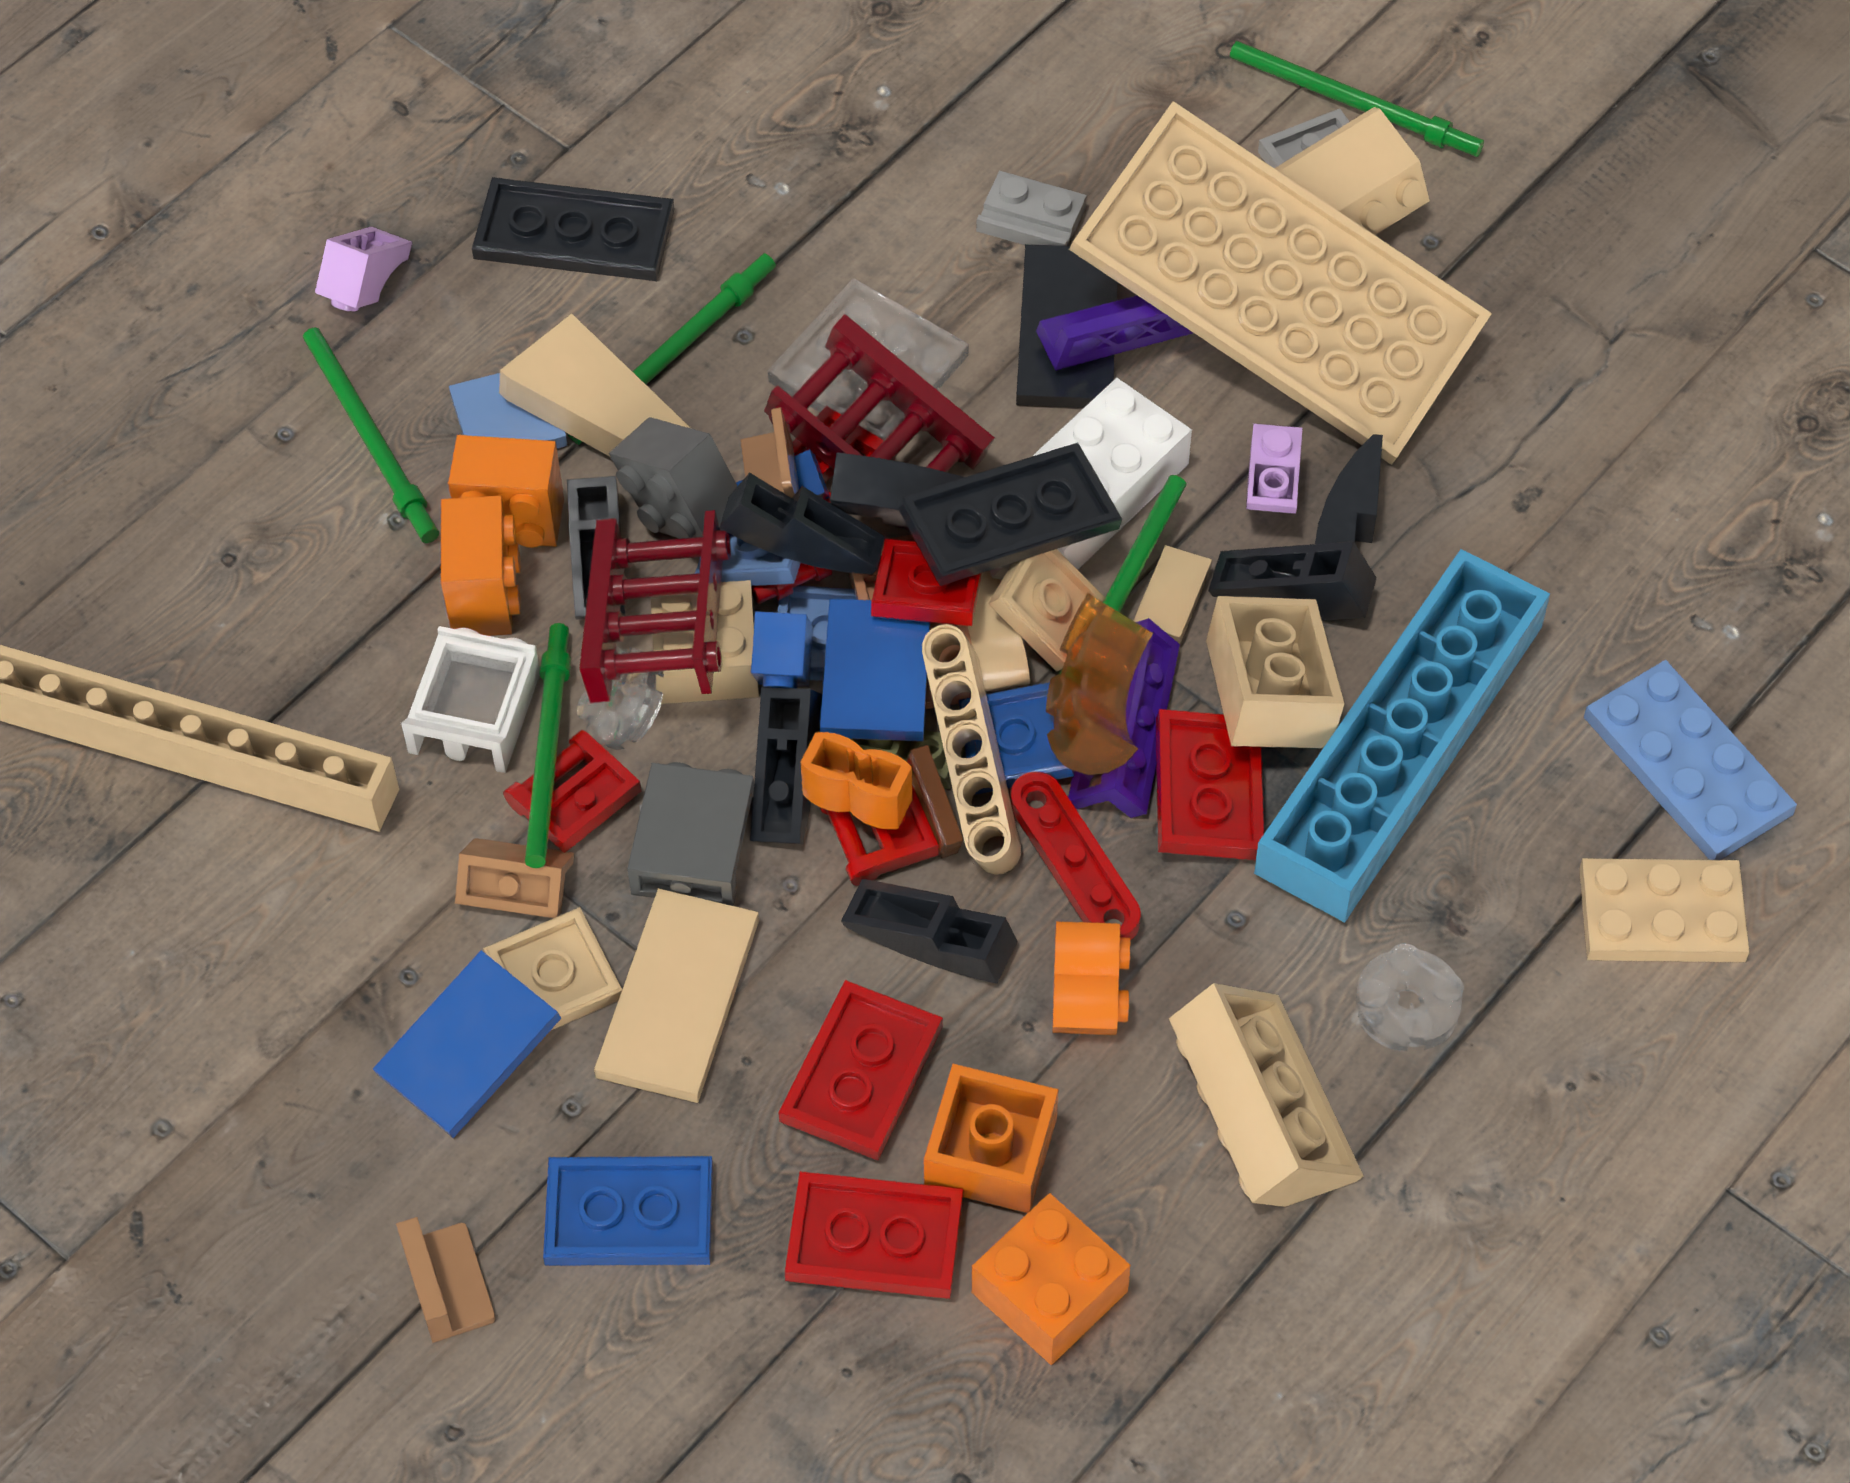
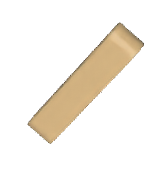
(997, 644)
(956, 730)

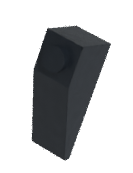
(1325, 572)
(784, 732)

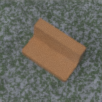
(772, 456)
(497, 878)
(446, 1279)

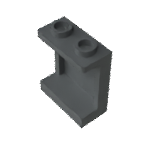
(690, 832)

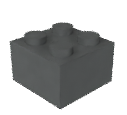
(673, 477)

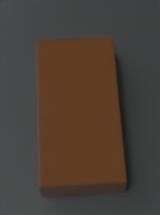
(934, 801)

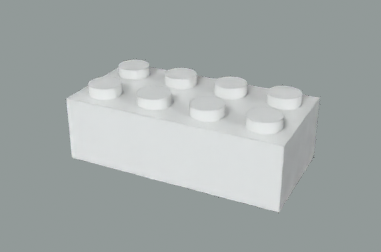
(1130, 449)

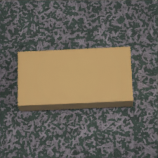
(1174, 591)

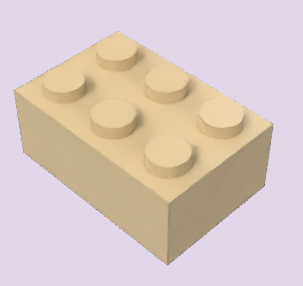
(1274, 672)

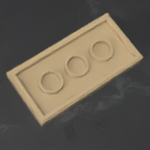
(677, 995)

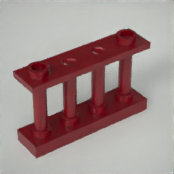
(887, 380)
(610, 589)

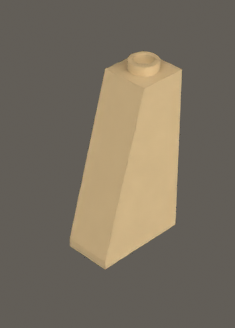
(581, 387)

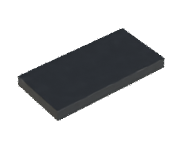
(573, 229)
(1053, 286)
(1009, 513)

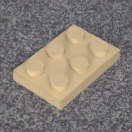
(1663, 910)

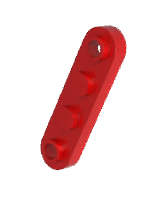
(1073, 853)

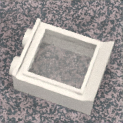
(473, 694)

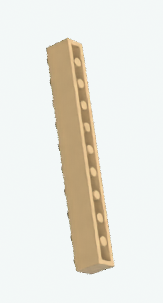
(196, 739)

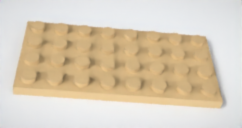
(1280, 281)

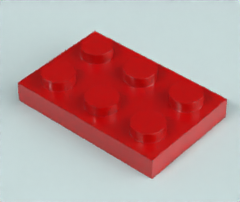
(1206, 788)
(861, 1070)
(874, 1235)

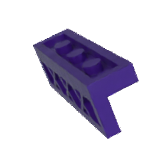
(1105, 331)
(1149, 691)

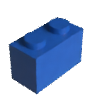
(782, 650)

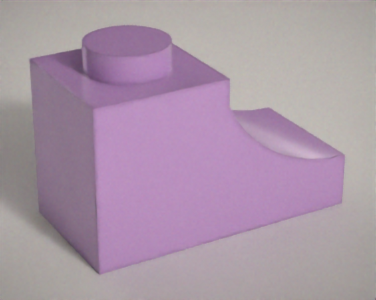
(359, 266)

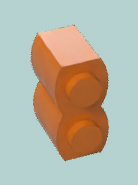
(865, 782)
(1088, 978)

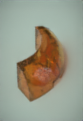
(1094, 689)

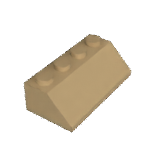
(1362, 172)
(1263, 1096)

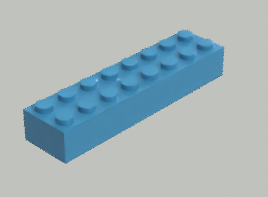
(1401, 735)

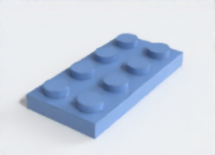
(1689, 761)

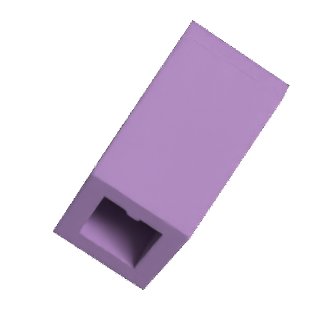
(1274, 468)

